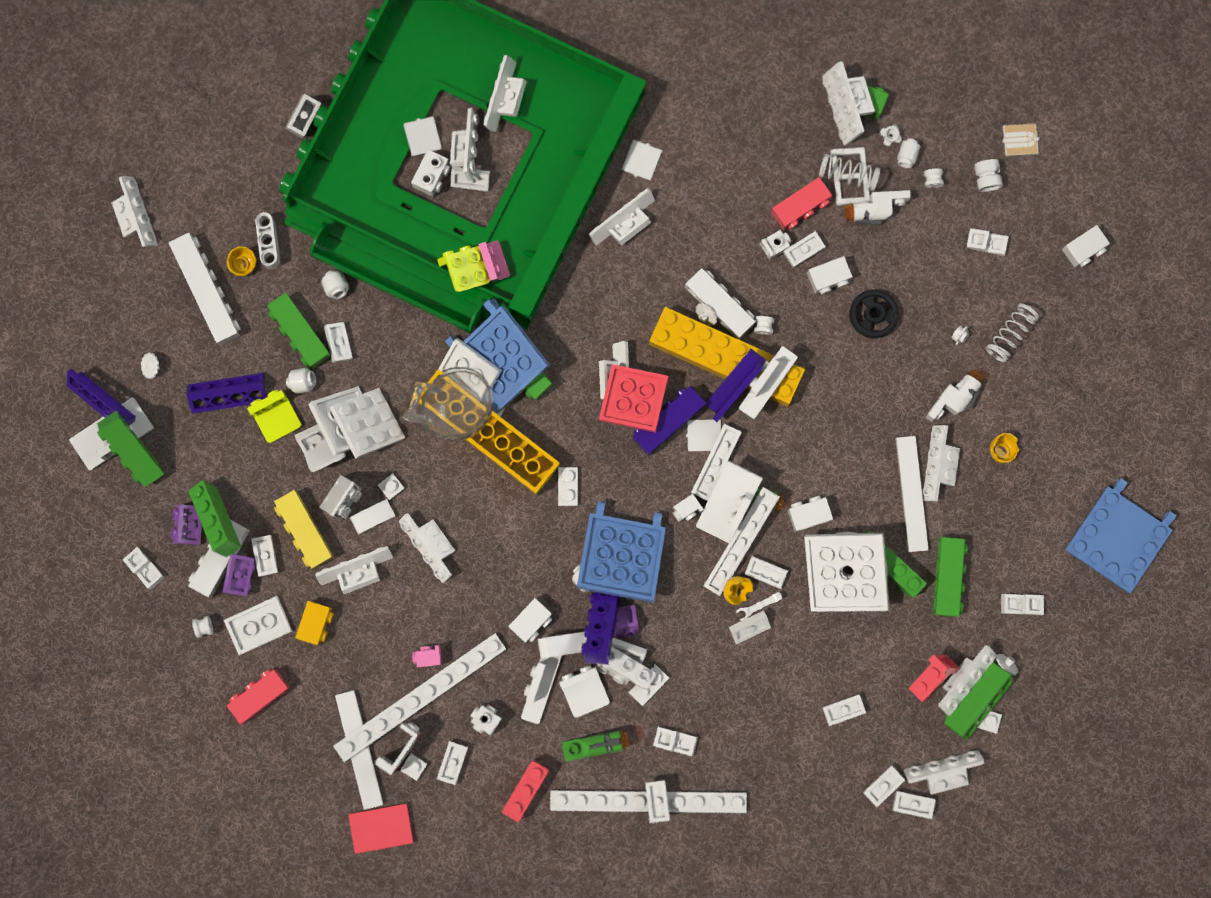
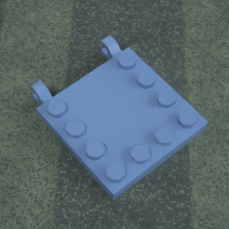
(508, 348)
(1119, 538)
(621, 556)

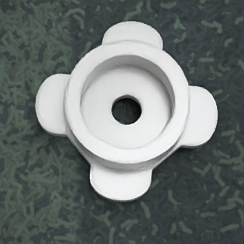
(891, 130)
(960, 335)

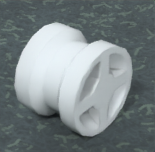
(933, 178)
(764, 325)
(202, 626)

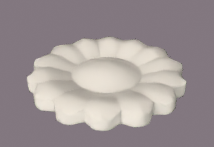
(706, 314)
(150, 365)
(1007, 664)

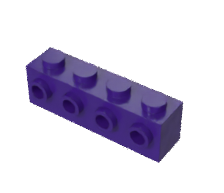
(670, 420)
(601, 628)

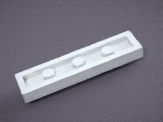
(716, 462)

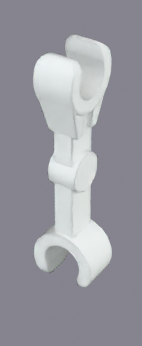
(759, 605)

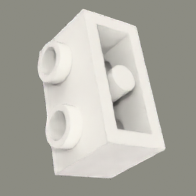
(431, 173)

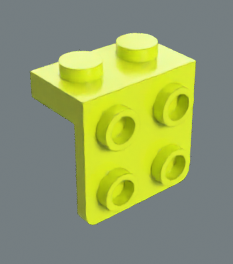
(465, 268)
(274, 416)

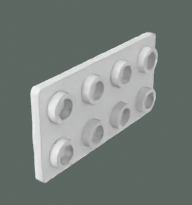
(848, 101)
(96, 451)
(729, 501)

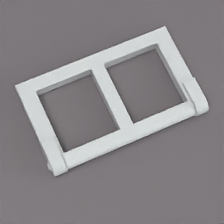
(850, 151)

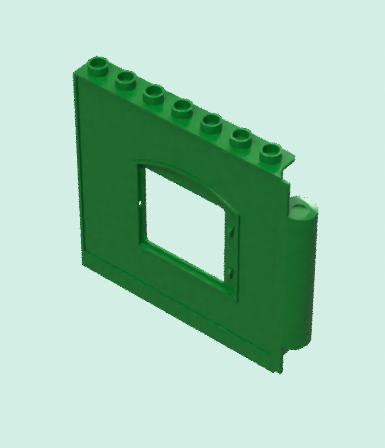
(347, 171)

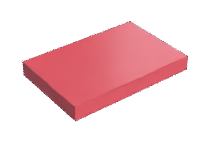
(381, 828)

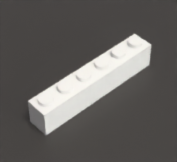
(204, 289)

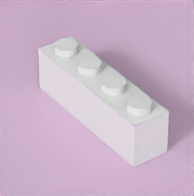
(726, 309)
(214, 567)

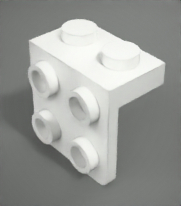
(316, 449)
(584, 691)

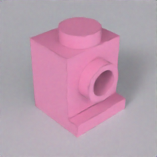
(427, 656)

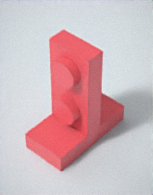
(933, 676)

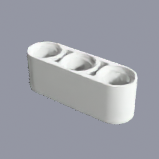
(264, 232)
(561, 645)

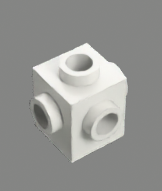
(491, 724)

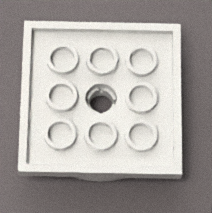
(835, 590)

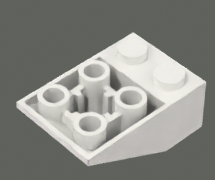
(341, 498)

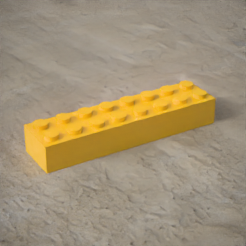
(713, 350)
(512, 451)

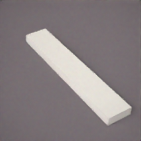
(911, 494)
(741, 541)
(362, 761)

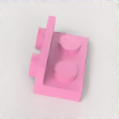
(494, 261)

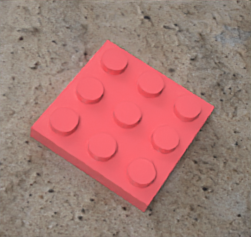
(633, 398)

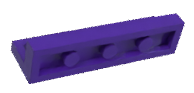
(735, 383)
(226, 388)
(96, 396)

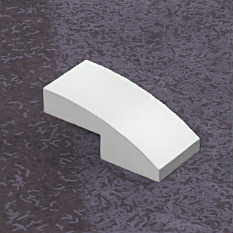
(987, 242)
(372, 516)
(143, 568)
(1022, 604)
(675, 741)

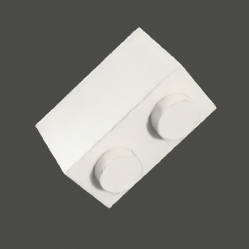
(303, 115)
(1085, 246)
(829, 275)
(809, 514)
(531, 620)

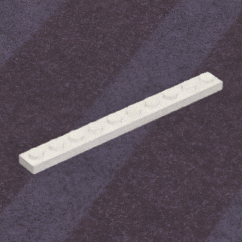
(419, 697)
(637, 801)

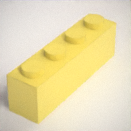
(303, 529)

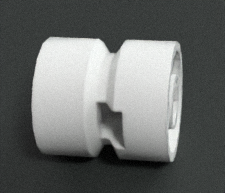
(988, 175)

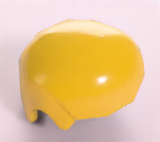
(235, 261)
(1007, 441)
(731, 589)

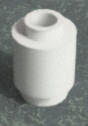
(908, 153)

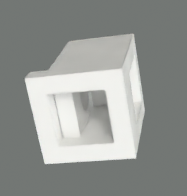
(773, 250)
(687, 508)

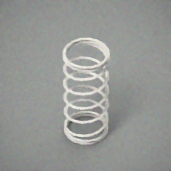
(871, 185)
(1003, 352)

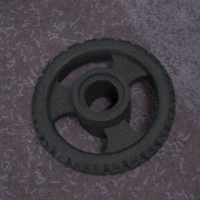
(890, 316)

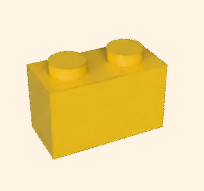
(314, 623)

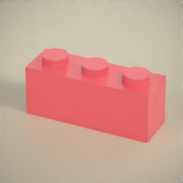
(802, 204)
(257, 696)
(525, 791)

